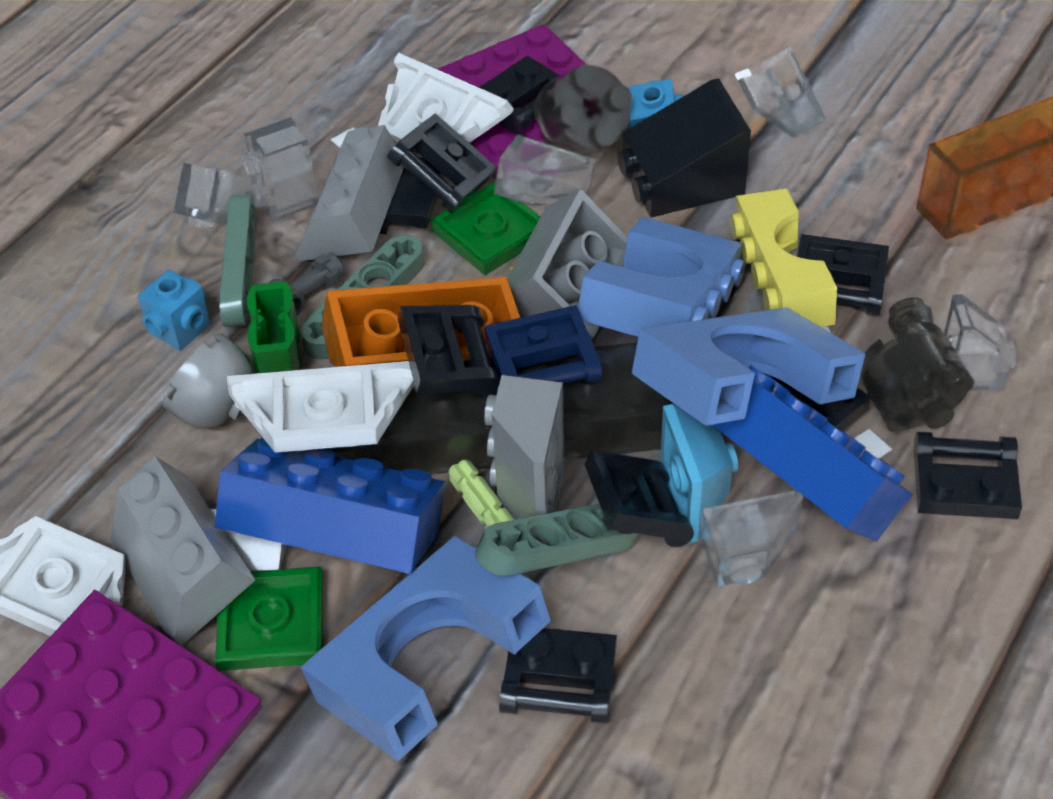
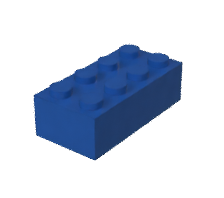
(818, 459)
(331, 505)

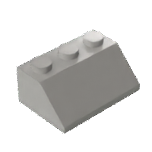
(353, 197)
(560, 252)
(526, 445)
(175, 551)

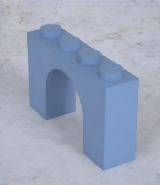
(664, 279)
(707, 361)
(448, 589)

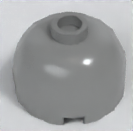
(202, 384)

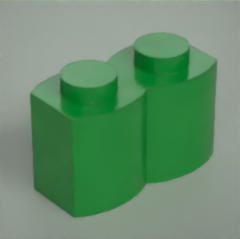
(273, 328)

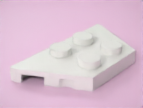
(426, 91)
(322, 404)
(52, 572)

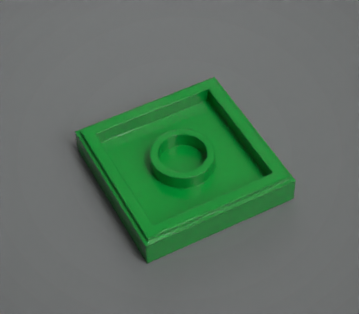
(487, 229)
(272, 621)

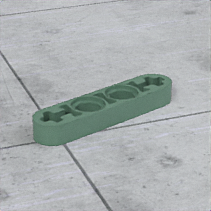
(238, 260)
(379, 265)
(512, 549)

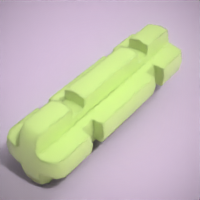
(478, 494)

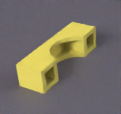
(768, 231)

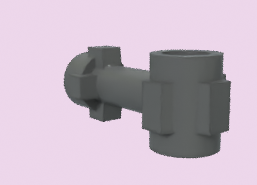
(325, 271)

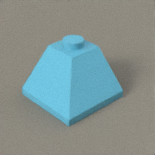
(696, 464)

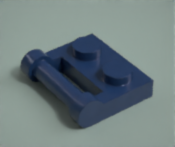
(541, 340)

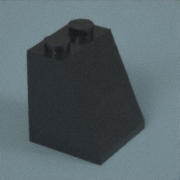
(688, 152)

